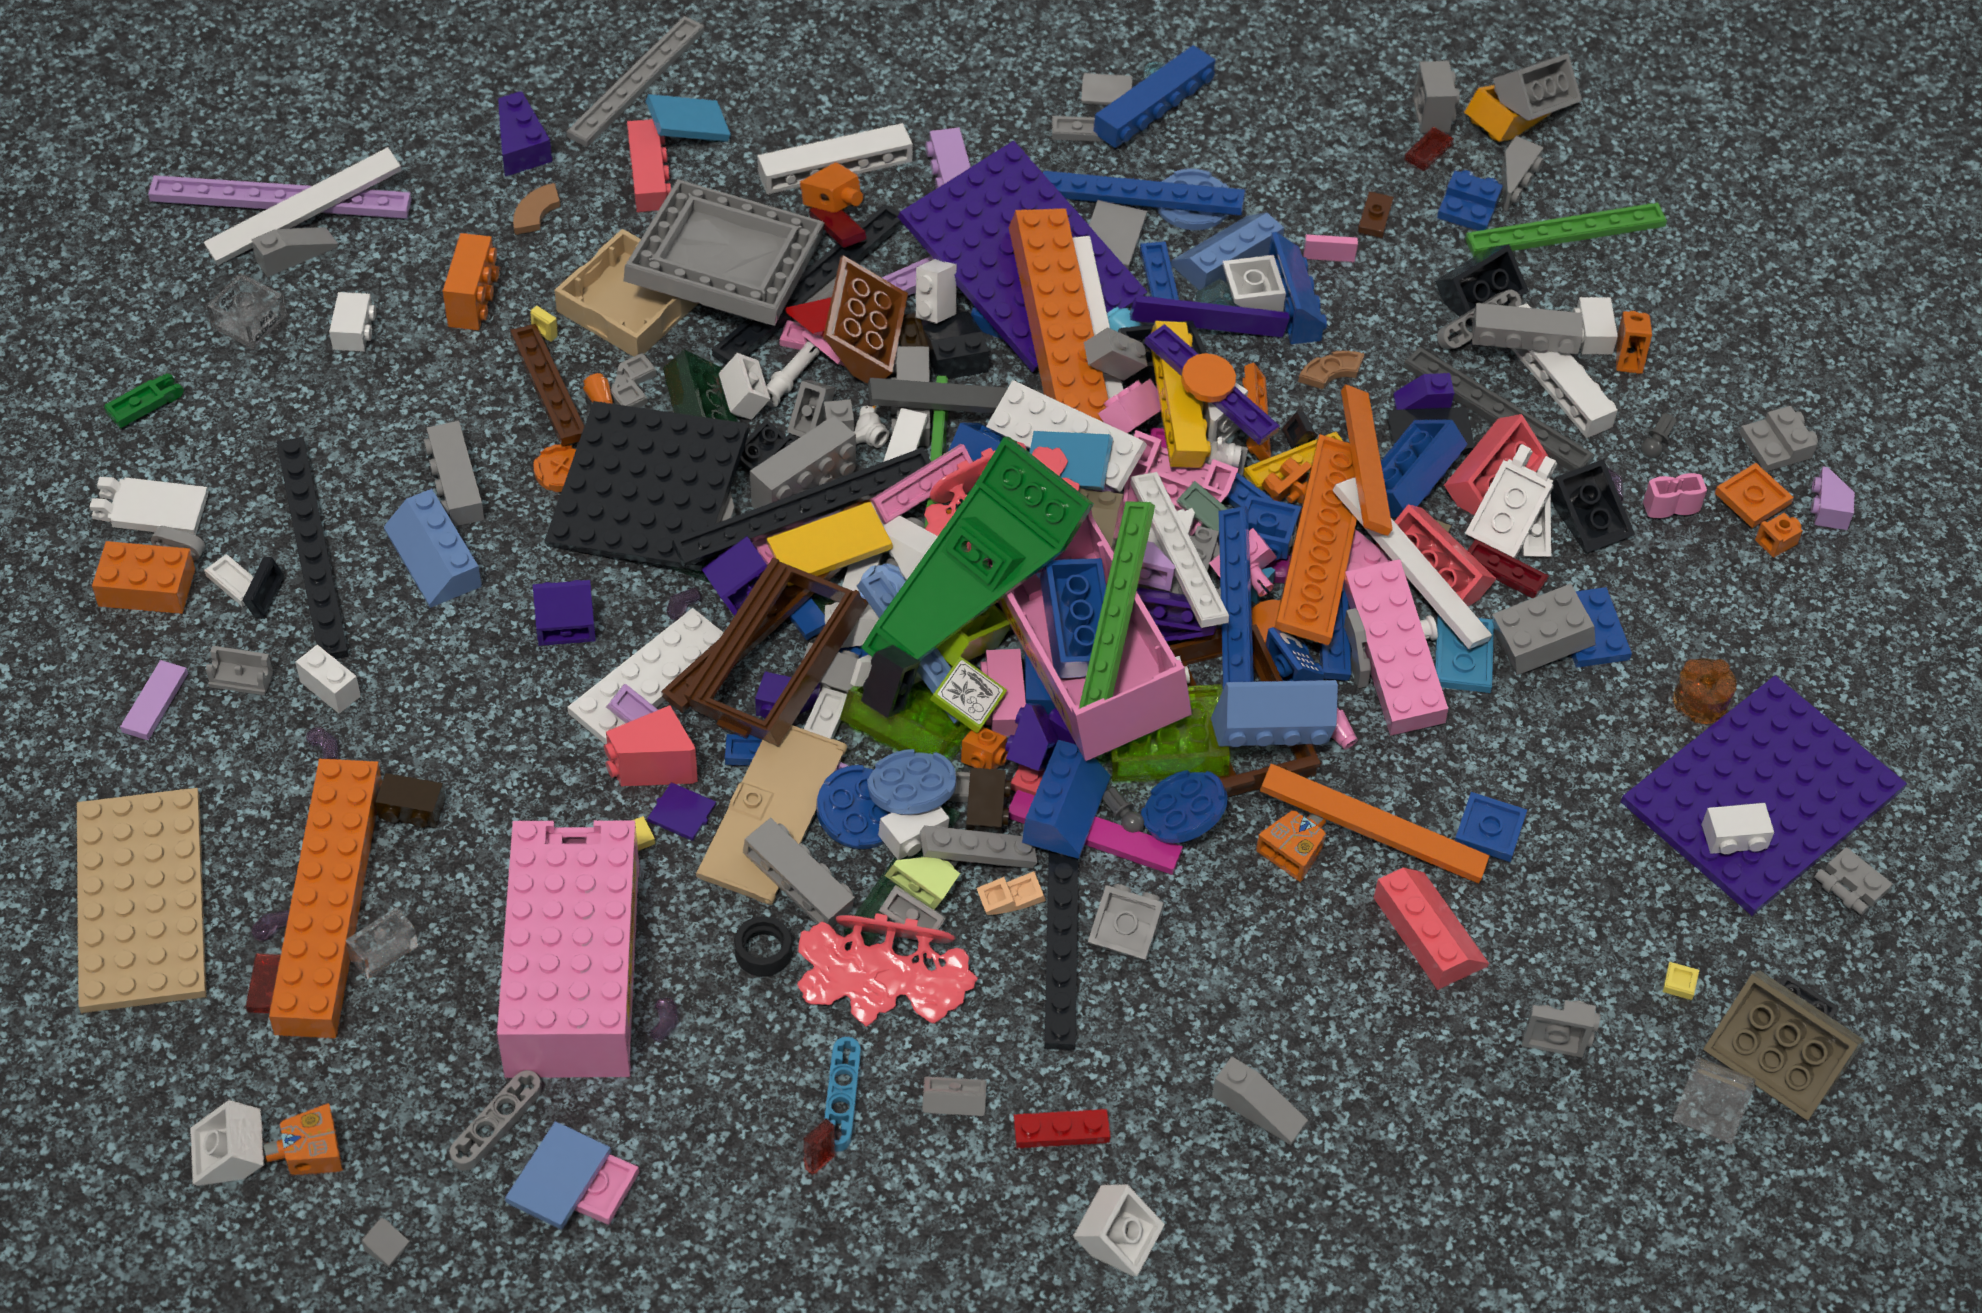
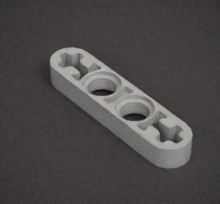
(1459, 323)
(491, 1117)

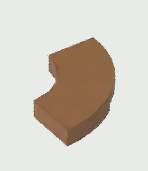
(534, 207)
(1325, 369)

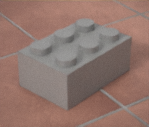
(1544, 629)

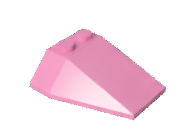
(1214, 478)

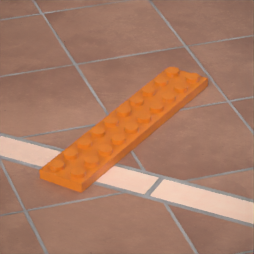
(1319, 547)

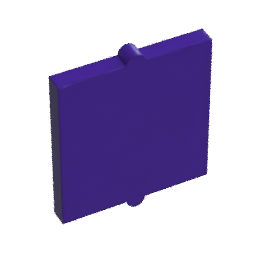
(681, 811)

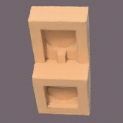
(1010, 896)

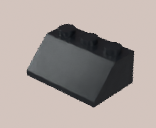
(1481, 279)

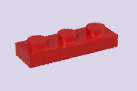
(1061, 1128)

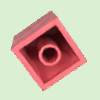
(651, 751)

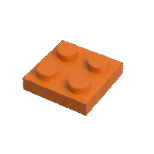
(1754, 495)

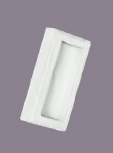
(230, 578)

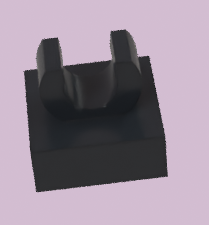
(1299, 430)

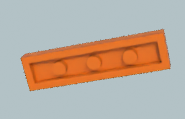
(1257, 392)

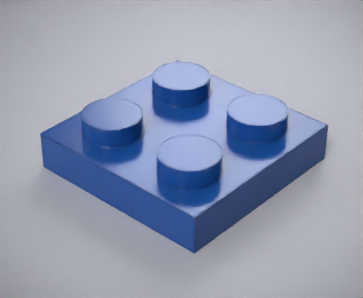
(1491, 826)

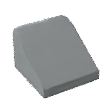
(384, 1242)

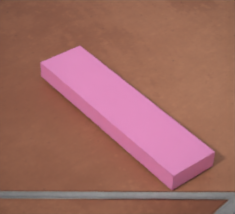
(918, 485)

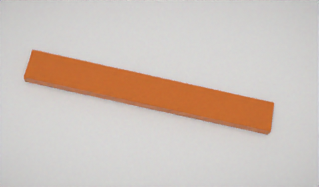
(1366, 460)
(1374, 823)

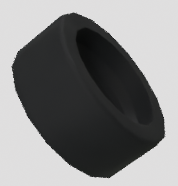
(760, 926)

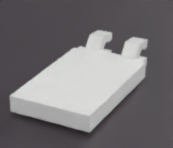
(1512, 503)
(149, 504)

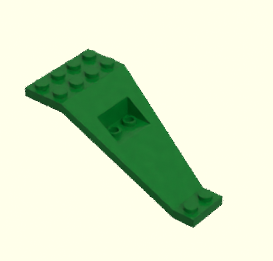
(1014, 516)

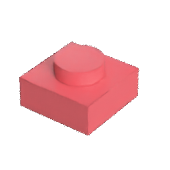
(1026, 780)

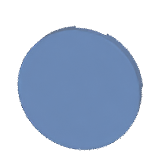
(1187, 218)
(912, 782)

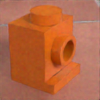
(1782, 530)

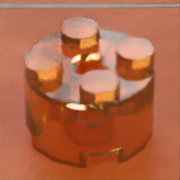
(1704, 690)

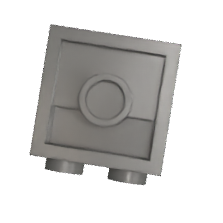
(1780, 439)
(1126, 921)
(1562, 1030)

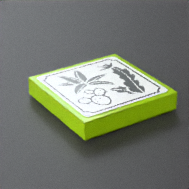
(968, 694)

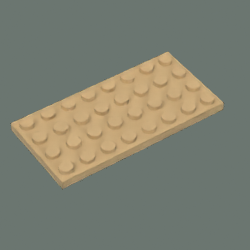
(140, 900)

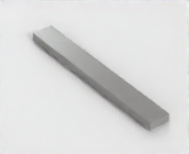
(635, 81)

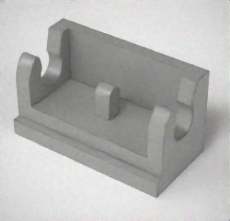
(239, 670)

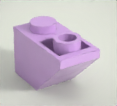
(1833, 501)

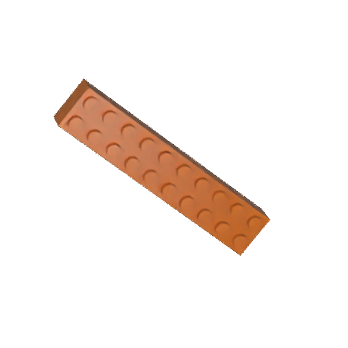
(1056, 308)
(326, 899)

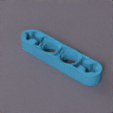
(846, 1093)

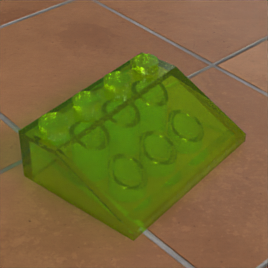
(919, 727)
(1176, 747)

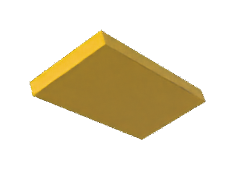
(832, 541)

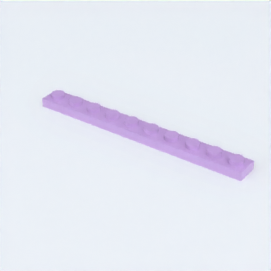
(270, 194)

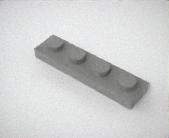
(977, 847)

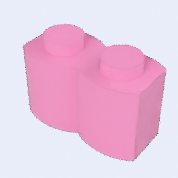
(1674, 495)

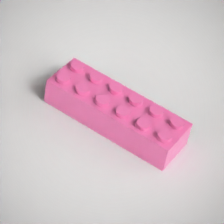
(1396, 648)

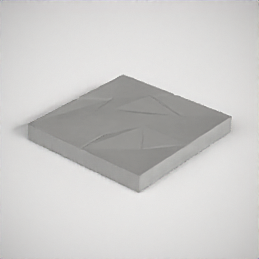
(724, 252)

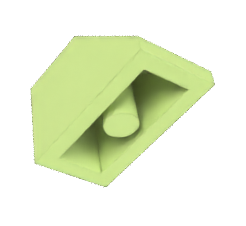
(924, 878)

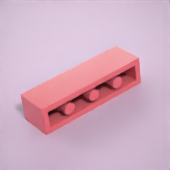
(647, 165)

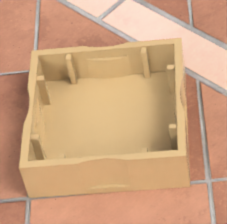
(614, 309)

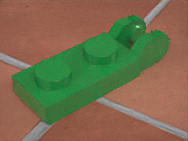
(143, 400)

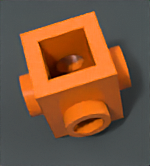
(984, 749)

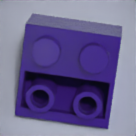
(736, 573)
(564, 612)
(1033, 738)

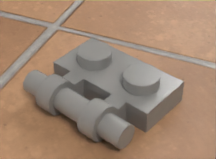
(1858, 877)

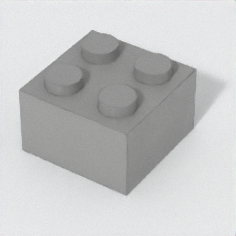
(1435, 96)

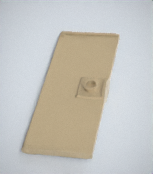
(779, 786)

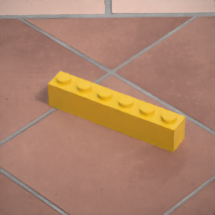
(1180, 411)

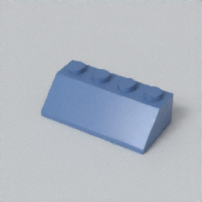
(1241, 240)
(432, 549)
(1276, 713)

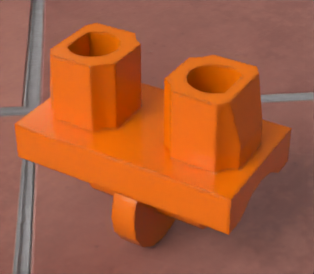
(1292, 484)

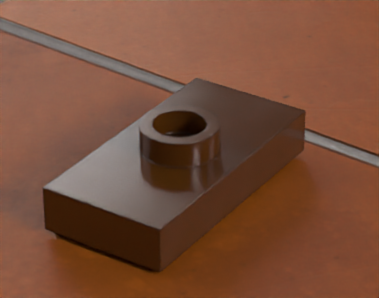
(1375, 214)

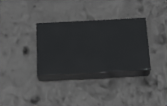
(263, 587)

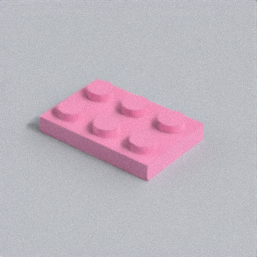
(608, 1190)

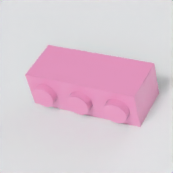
(1131, 406)
(1006, 669)

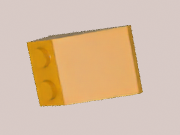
(1495, 117)

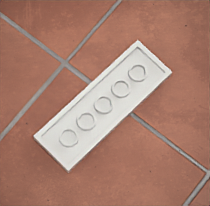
(1028, 411)
(646, 671)

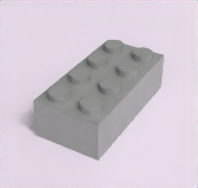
(806, 463)

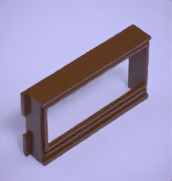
(739, 634)
(1210, 647)

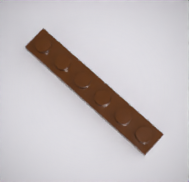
(548, 384)

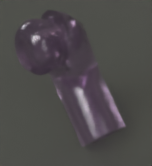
(320, 736)
(668, 1018)

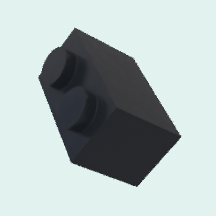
(890, 681)

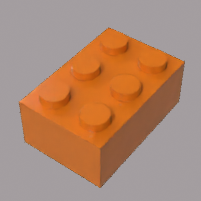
(470, 281)
(143, 577)

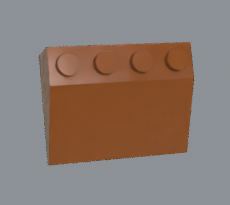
(864, 321)

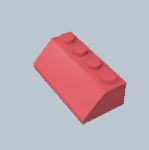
(1478, 470)
(1445, 554)
(1428, 927)

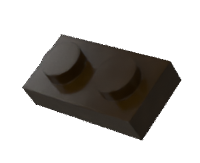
(912, 332)

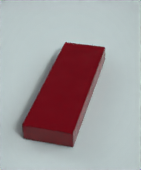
(839, 226)
(1509, 570)

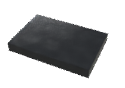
(1401, 419)

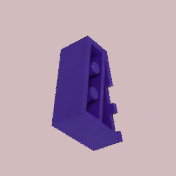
(522, 135)
(1173, 615)

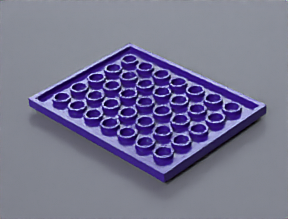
(970, 225)
(1772, 753)

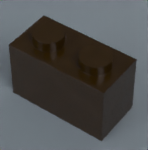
(410, 800)
(986, 800)

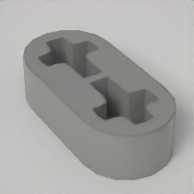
(176, 538)

